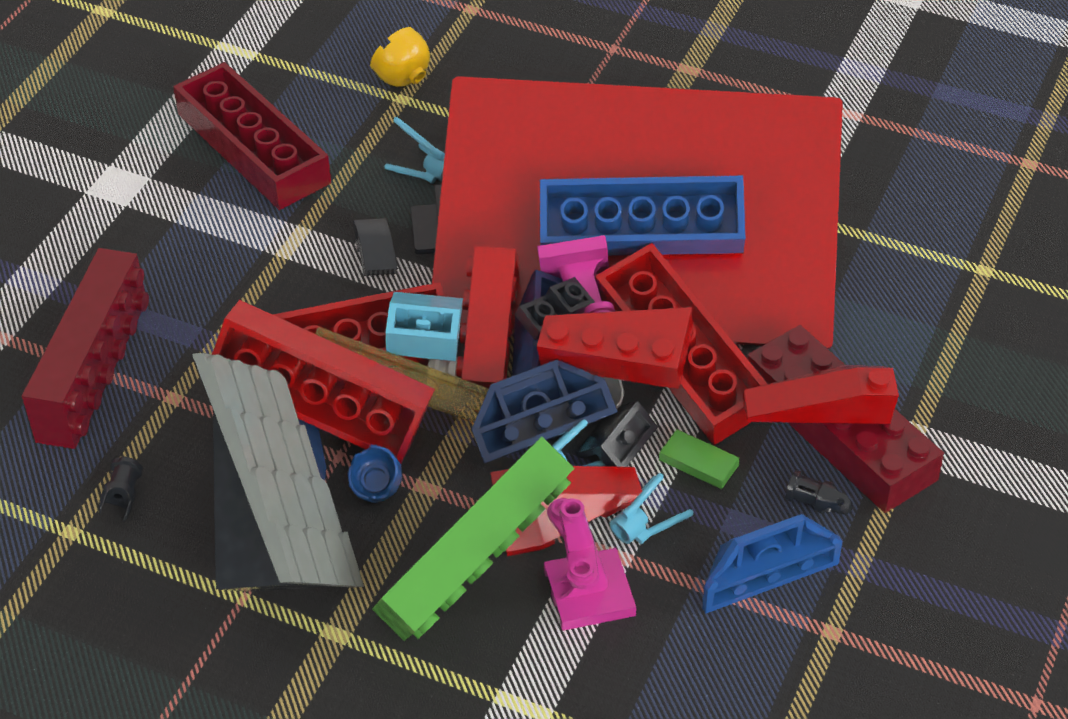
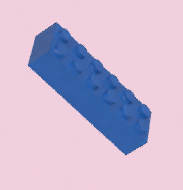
(670, 212)

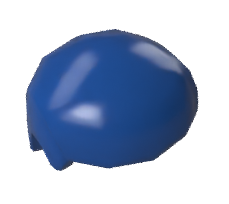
(374, 474)

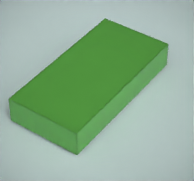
(699, 459)

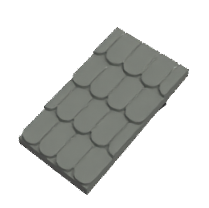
(270, 503)

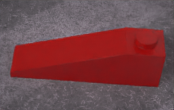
(829, 396)
(599, 488)

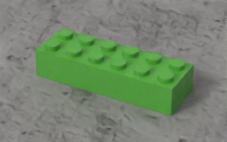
(467, 545)

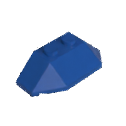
(769, 560)

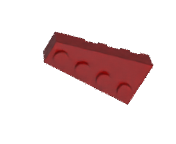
(489, 315)
(621, 344)

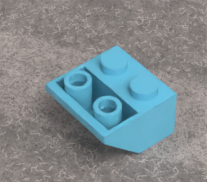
(423, 326)

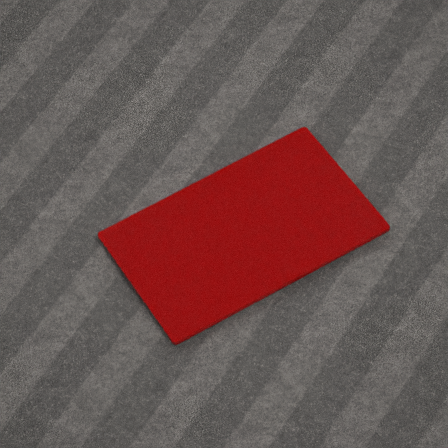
(785, 146)

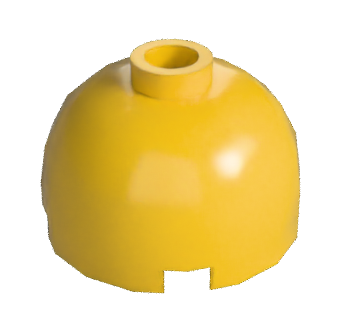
(403, 59)

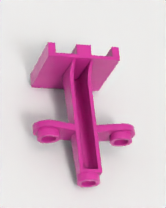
(580, 260)
(587, 583)

